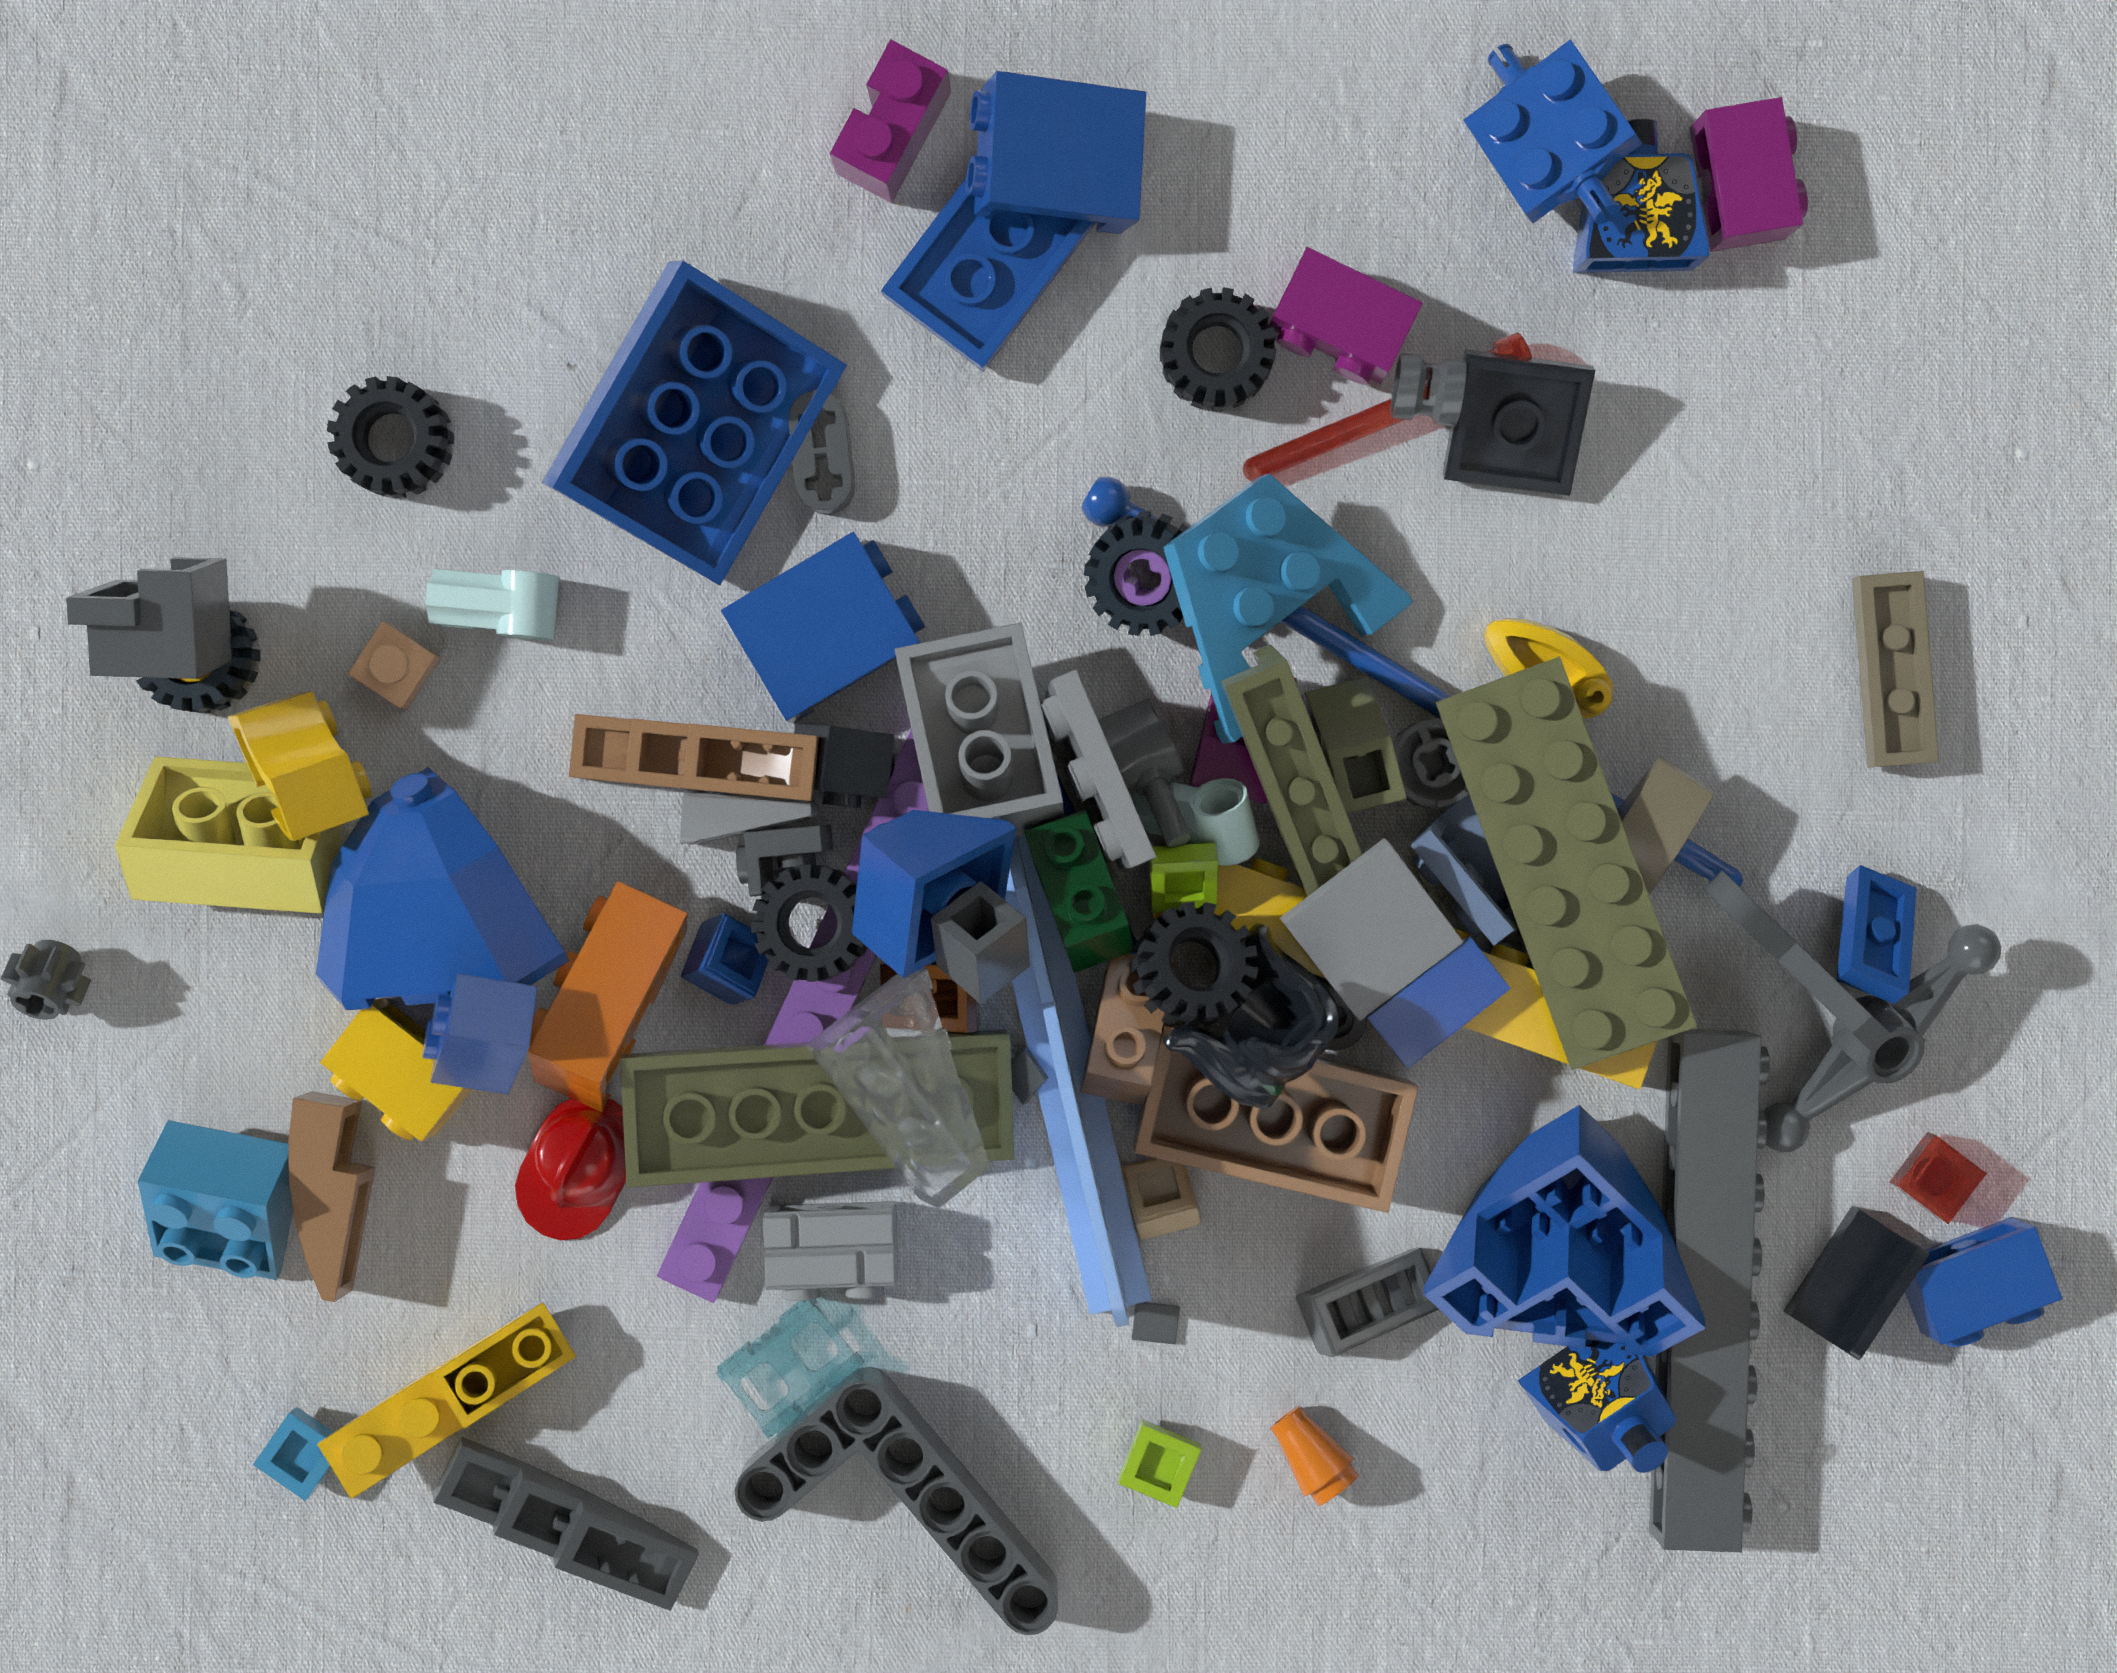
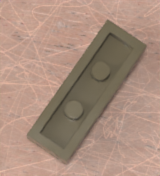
(1895, 669)

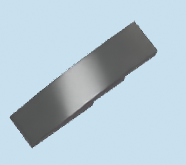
(566, 1523)

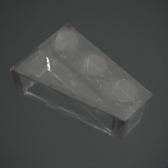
(903, 1085)

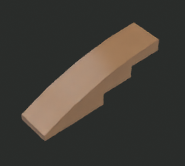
(694, 757)

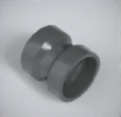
(1442, 394)

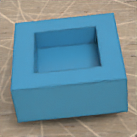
(294, 1455)

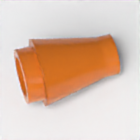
(1314, 1457)

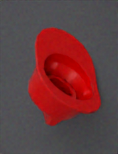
(573, 1170)

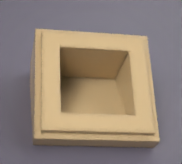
(1160, 1197)

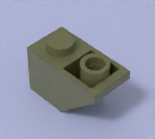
(1356, 744)

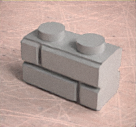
(830, 1248)

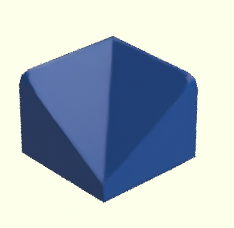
(725, 960)

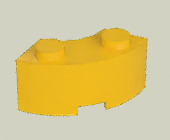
(295, 754)

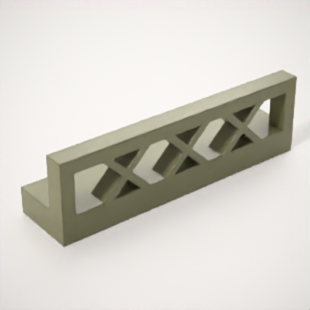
(1292, 769)

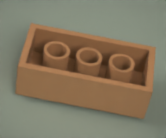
(1325, 1136)

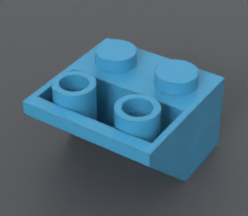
(218, 1200)

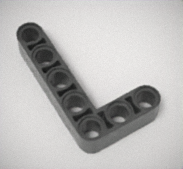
(912, 1483)

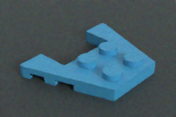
(1257, 565)

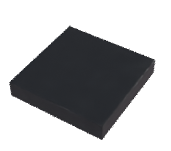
(1519, 423)

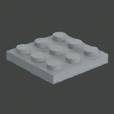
(1095, 772)

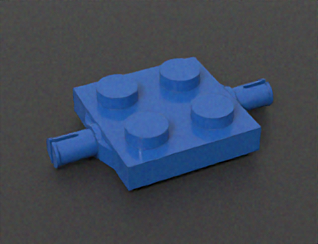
(1552, 132)

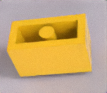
(383, 1063)

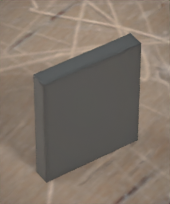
(1026, 1076)
(1155, 1322)

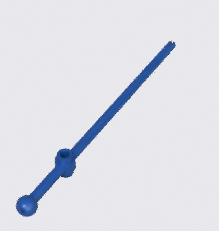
(1110, 501)

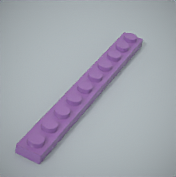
(726, 1209)

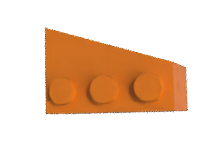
(604, 993)

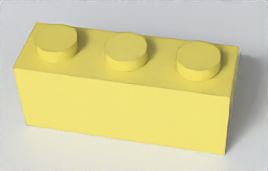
(211, 840)

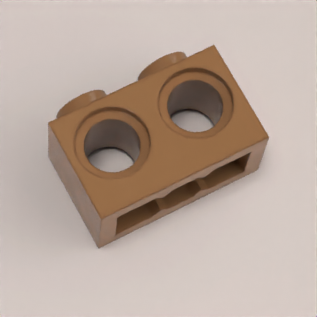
(1122, 1038)

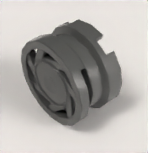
(1429, 765)

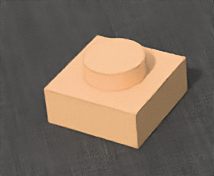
(394, 665)

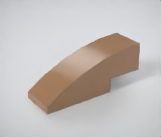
(328, 1189)

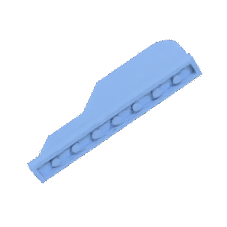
(1074, 1120)

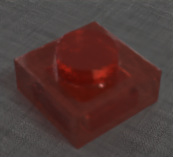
(1937, 1177)

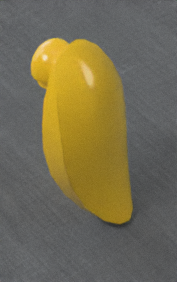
(1525, 643)

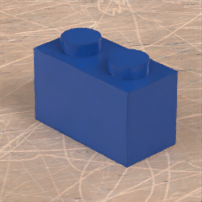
(480, 1033)
(1982, 1282)

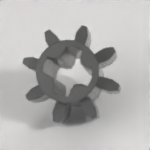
(46, 979)

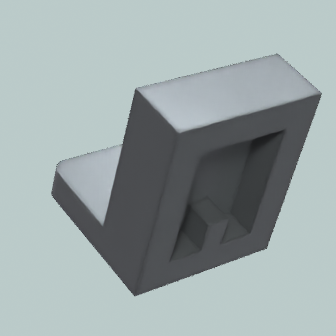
(790, 846)

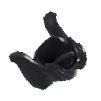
(1271, 1034)

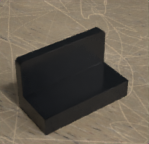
(1856, 1282)

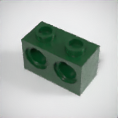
(1079, 891)

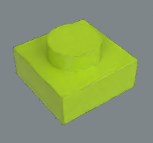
(1183, 876)
(1159, 1463)

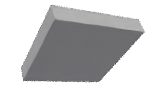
(1371, 929)

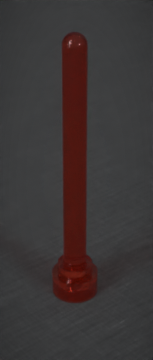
(1349, 428)

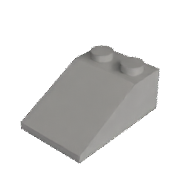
(980, 728)

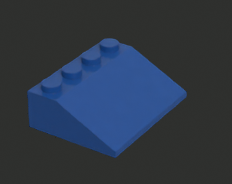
(694, 421)

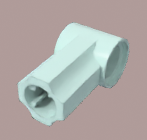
(511, 603)
(1214, 814)

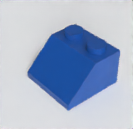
(918, 869)

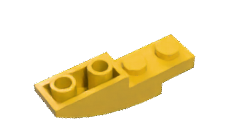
(446, 1399)

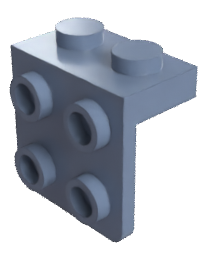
(1458, 856)

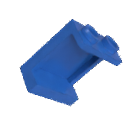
(1058, 150)
(823, 625)

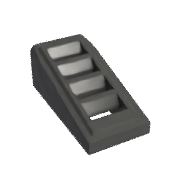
(1319, 1320)

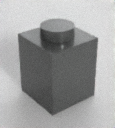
(980, 942)

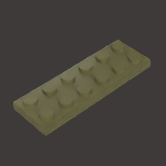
(1566, 864)
(778, 1112)

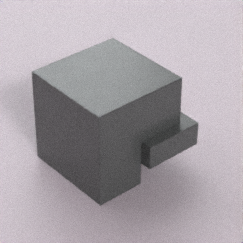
(160, 624)

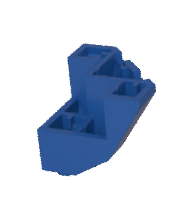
(426, 899)
(1567, 1249)

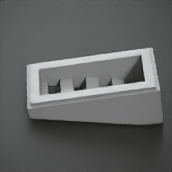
(724, 816)

